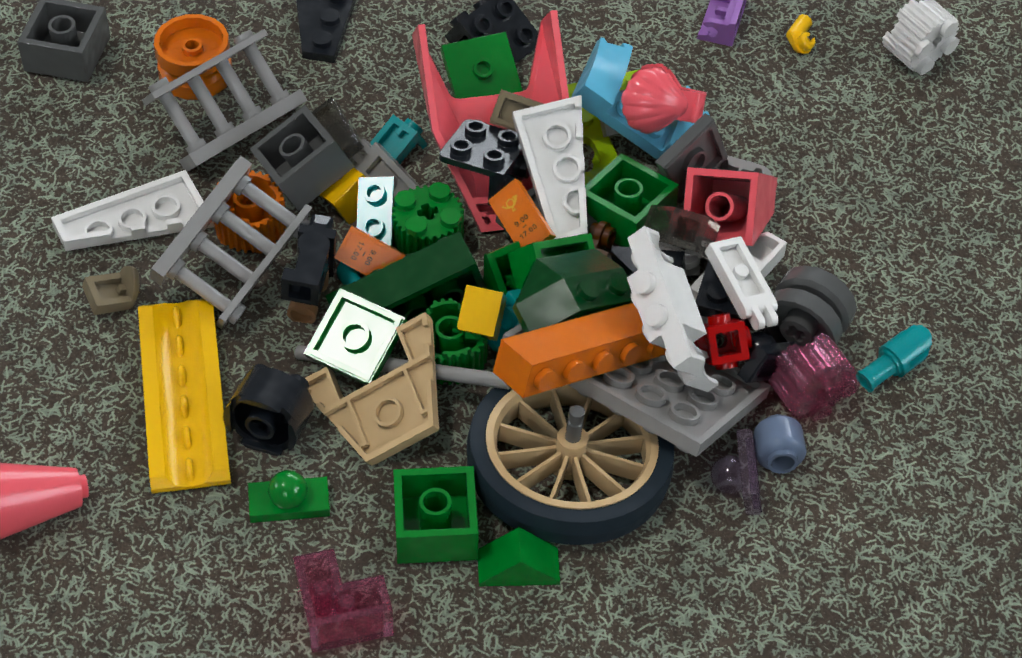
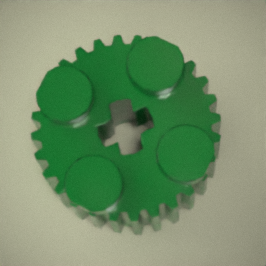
(425, 217)
(451, 344)

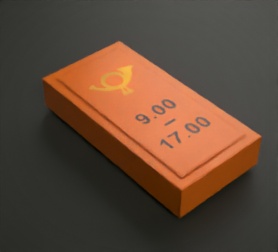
(520, 215)
(366, 252)

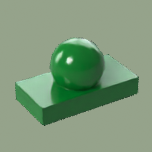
(288, 498)

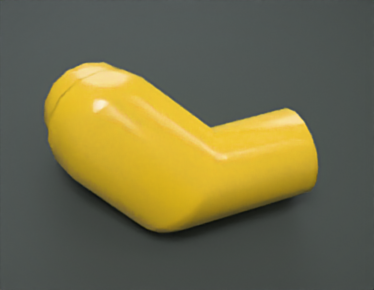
(798, 35)

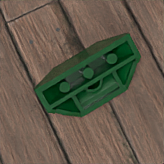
(570, 288)

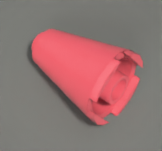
(37, 494)

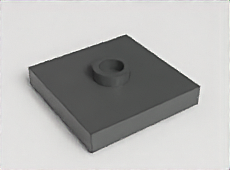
(696, 148)

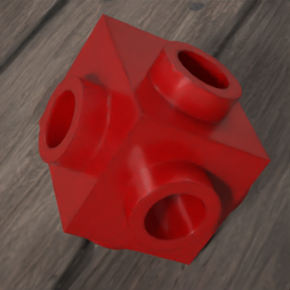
(736, 341)

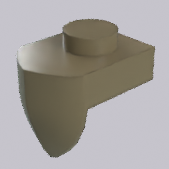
(112, 291)

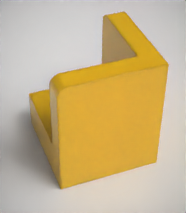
(344, 195)
(482, 312)

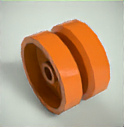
(186, 44)

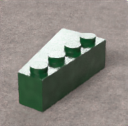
(420, 278)

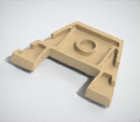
(391, 409)

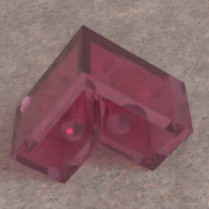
(338, 611)

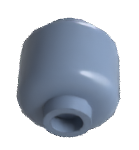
(779, 443)

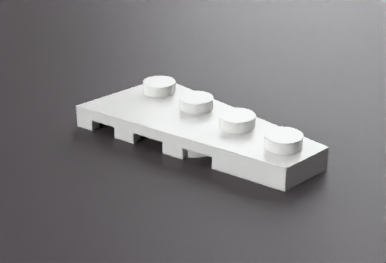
(555, 160)
(134, 214)

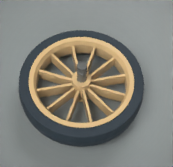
(569, 456)

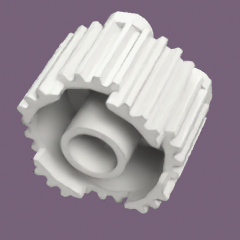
(922, 35)

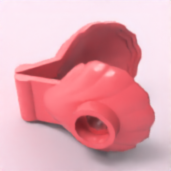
(657, 99)

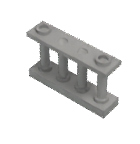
(226, 132)
(193, 237)

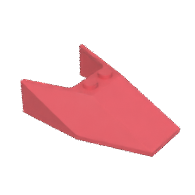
(447, 113)

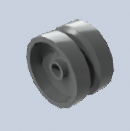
(810, 305)

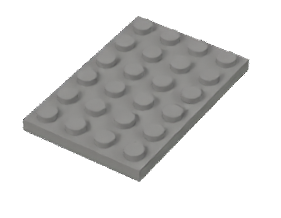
(665, 406)

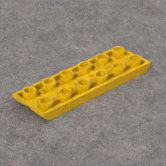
(183, 396)

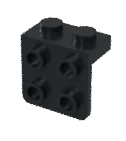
(493, 18)
(487, 152)

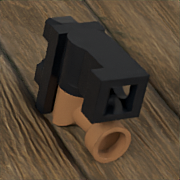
(313, 268)

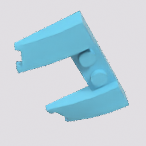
(601, 97)

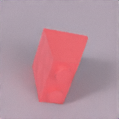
(734, 199)

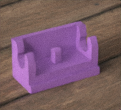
(722, 21)

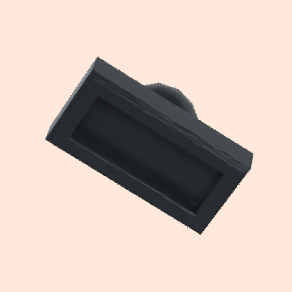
(762, 357)

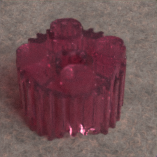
(813, 378)

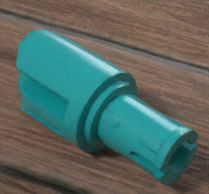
(897, 357)

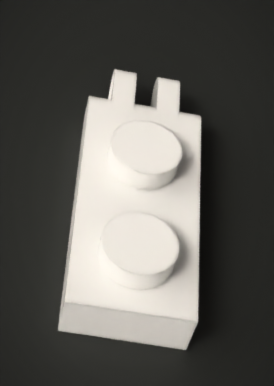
(743, 282)

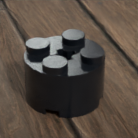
(269, 409)

